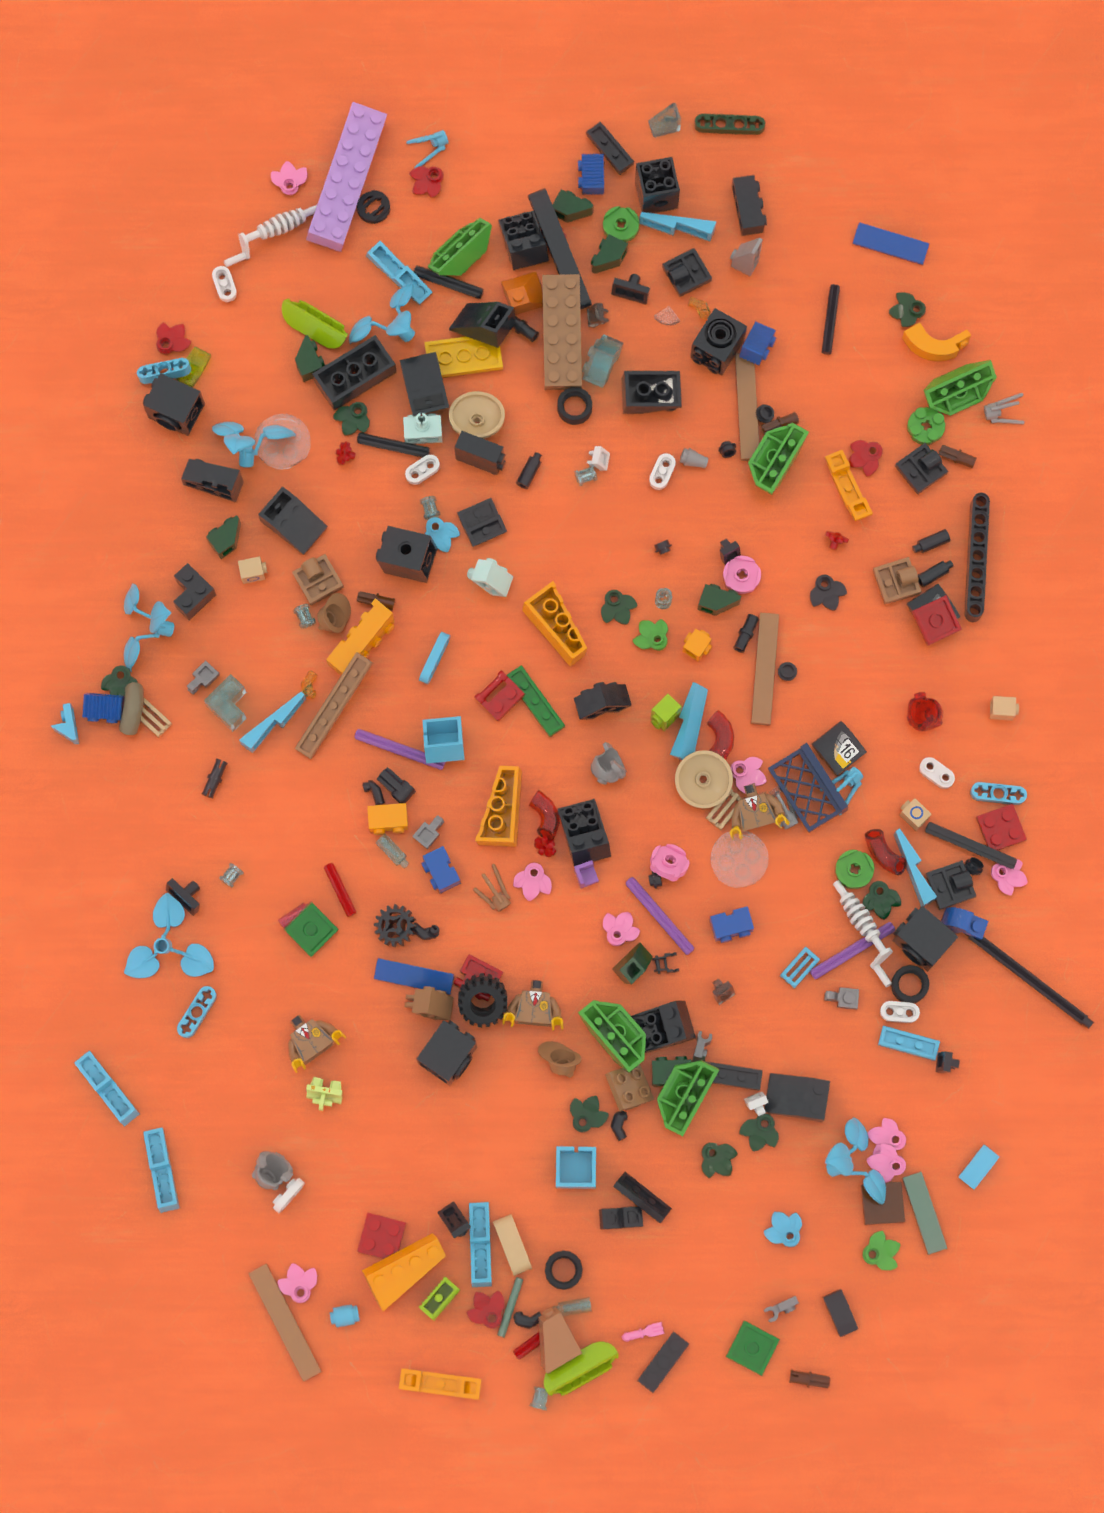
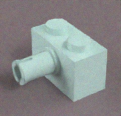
(423, 428)
(491, 577)

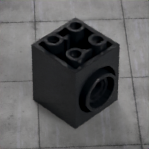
(657, 185)
(718, 342)
(173, 404)
(406, 554)
(923, 938)
(448, 1052)

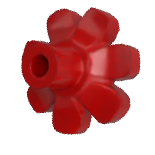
(344, 453)
(836, 538)
(545, 846)

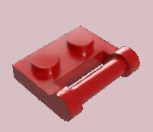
(504, 700)

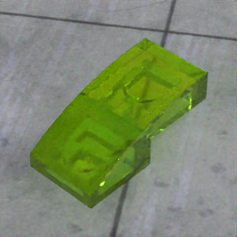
(198, 361)

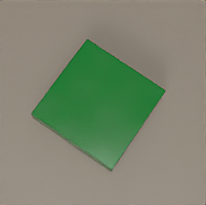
(310, 929)
(752, 1348)

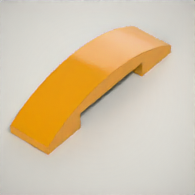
(847, 486)
(440, 1384)

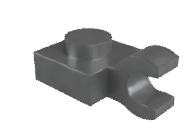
(204, 675)
(427, 833)
(846, 998)
(700, 1052)
(786, 1306)

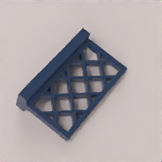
(822, 779)

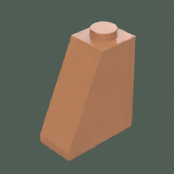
(556, 1340)

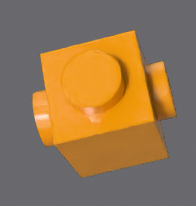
(697, 644)

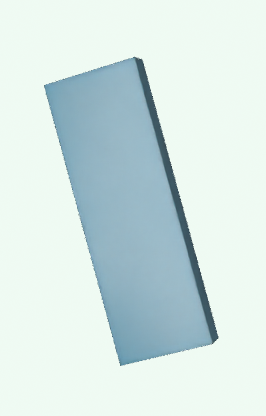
(909, 1043)

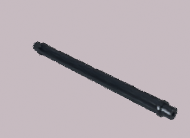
(1033, 981)

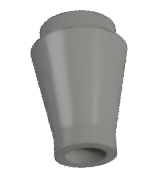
(692, 458)

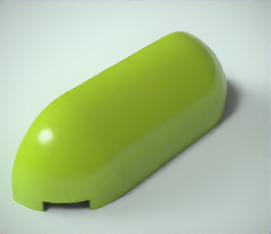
(314, 323)
(593, 1362)

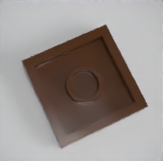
(890, 1211)

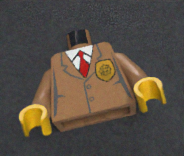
(756, 811)
(534, 1008)
(310, 1040)

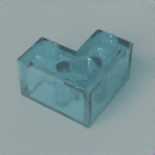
(601, 361)
(223, 702)

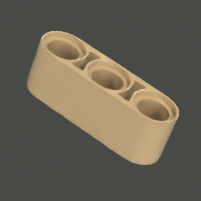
(512, 1245)

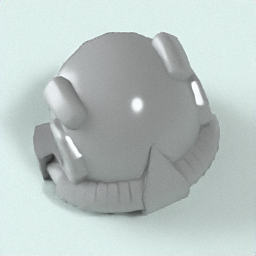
(608, 766)
(272, 1170)

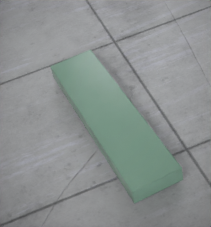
(924, 1213)

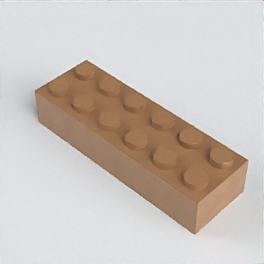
(562, 331)

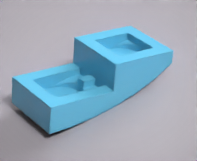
(979, 1166)

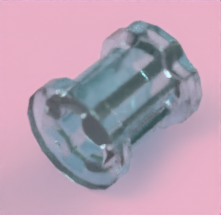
(585, 475)
(430, 507)
(661, 593)
(304, 616)
(231, 875)
(539, 1399)

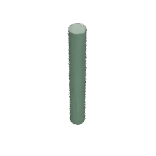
(510, 1307)

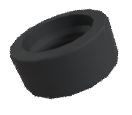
(577, 392)
(914, 970)
(578, 1273)

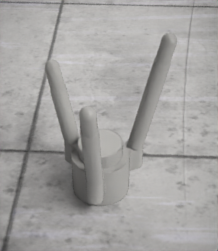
(993, 410)
(789, 814)

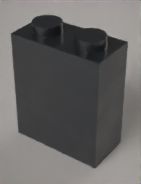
(480, 453)

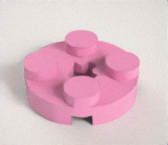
(748, 583)
(664, 869)

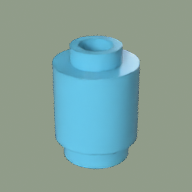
(344, 1315)

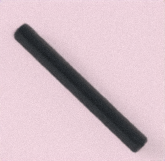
(971, 845)

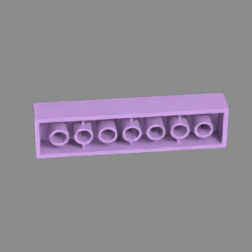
(346, 177)

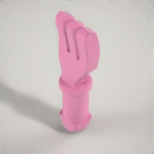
(651, 1330)

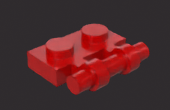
(476, 966)

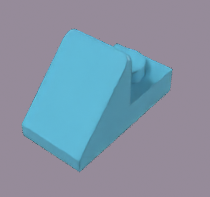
(67, 729)

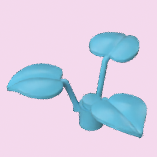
(399, 326)
(244, 444)
(157, 624)
(142, 961)
(840, 1162)

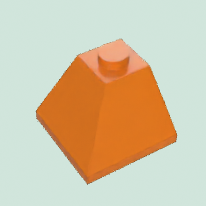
(523, 292)

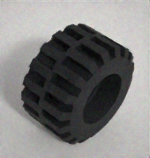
(482, 985)

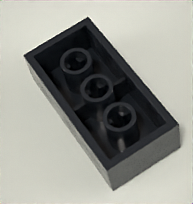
(354, 361)

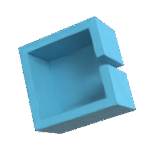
(443, 739)
(575, 1169)

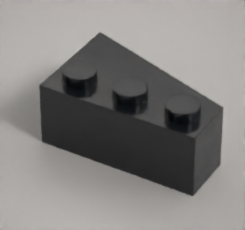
(213, 479)

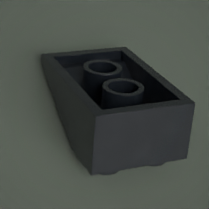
(650, 391)
(797, 1097)

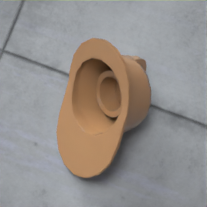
(334, 613)
(560, 1058)

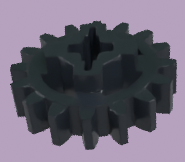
(389, 931)

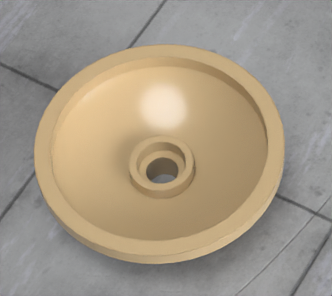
(479, 408)
(717, 774)

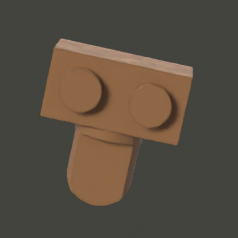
(430, 1003)

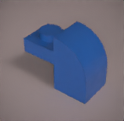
(965, 922)

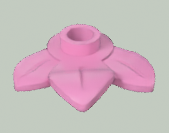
(289, 176)
(750, 774)
(1010, 878)
(532, 884)
(620, 925)
(885, 1135)
(883, 1162)
(297, 1280)

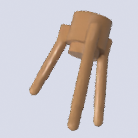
(500, 900)

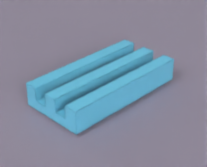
(789, 979)

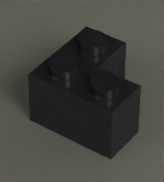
(196, 594)
(602, 699)

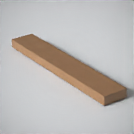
(746, 407)
(765, 669)
(334, 705)
(285, 1322)

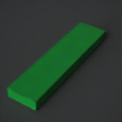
(537, 702)

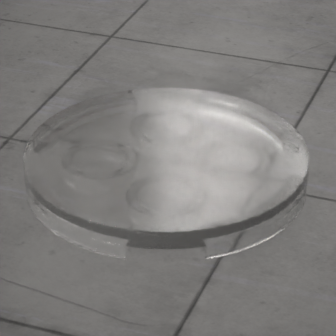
(286, 451)
(739, 861)

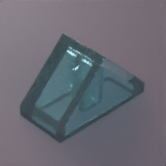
(666, 121)

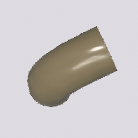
(132, 708)

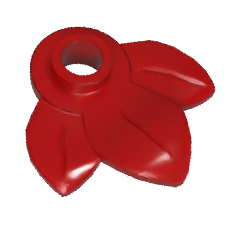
(424, 182)
(173, 336)
(863, 458)
(486, 1306)

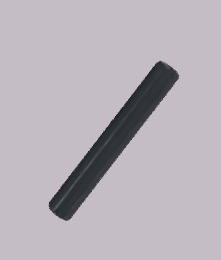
(449, 282)
(830, 319)
(392, 445)

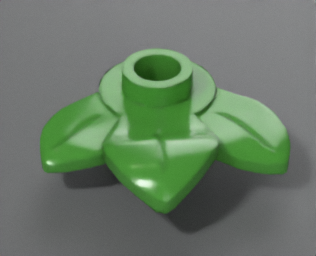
(650, 633)
(884, 1251)

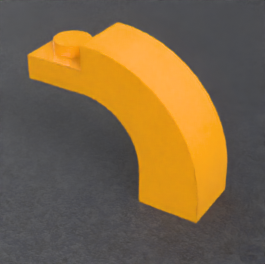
(933, 349)

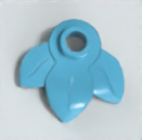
(443, 535)
(782, 1227)

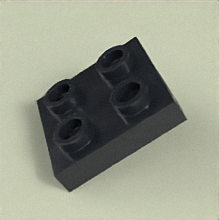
(687, 272)
(921, 468)
(951, 884)

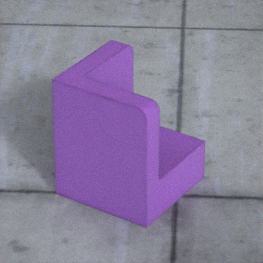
(586, 874)

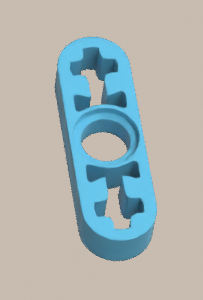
(176, 364)
(434, 658)
(984, 787)
(209, 1002)

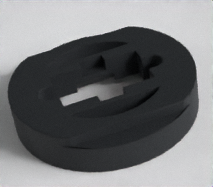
(371, 218)

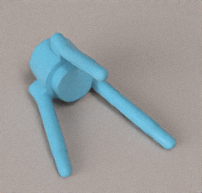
(437, 139)
(851, 778)

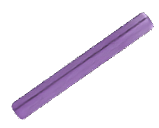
(395, 747)
(659, 915)
(849, 952)

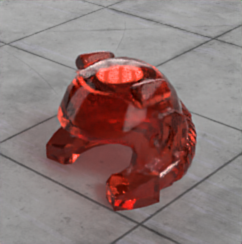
(924, 712)

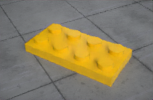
(465, 356)

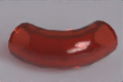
(723, 734)
(548, 815)
(883, 854)

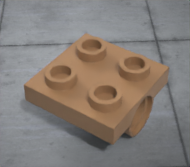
(317, 579)
(897, 580)
(629, 1088)

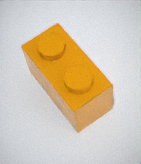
(387, 818)

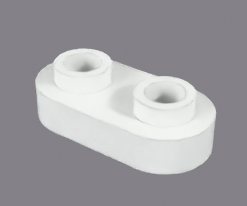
(224, 285)
(420, 468)
(662, 472)
(935, 774)
(899, 1012)
(282, 1201)

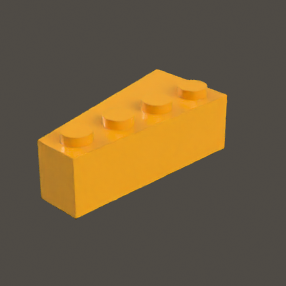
(555, 623)
(362, 638)
(502, 812)
(401, 1270)

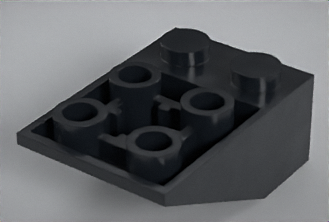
(523, 240)
(485, 322)
(424, 383)
(292, 520)
(586, 836)
(665, 1025)

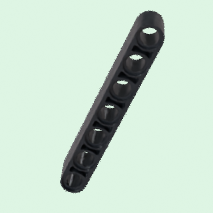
(556, 240)
(979, 548)

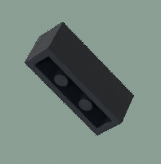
(748, 205)

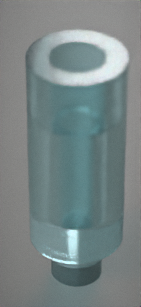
(392, 851)
(574, 1306)

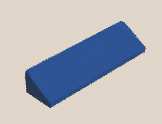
(890, 243)
(413, 976)

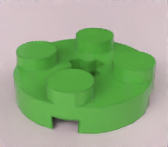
(625, 215)
(917, 431)
(853, 880)

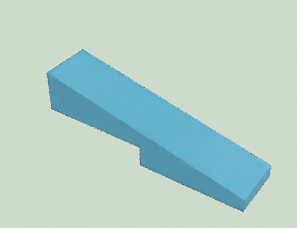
(669, 224)
(397, 271)
(281, 717)
(692, 717)
(921, 887)
(106, 1088)
(161, 1170)
(480, 1245)

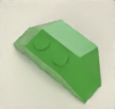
(462, 249)
(960, 387)
(776, 455)
(615, 1032)
(684, 1094)

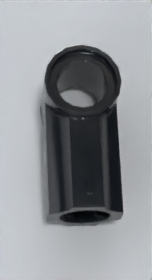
(399, 788)

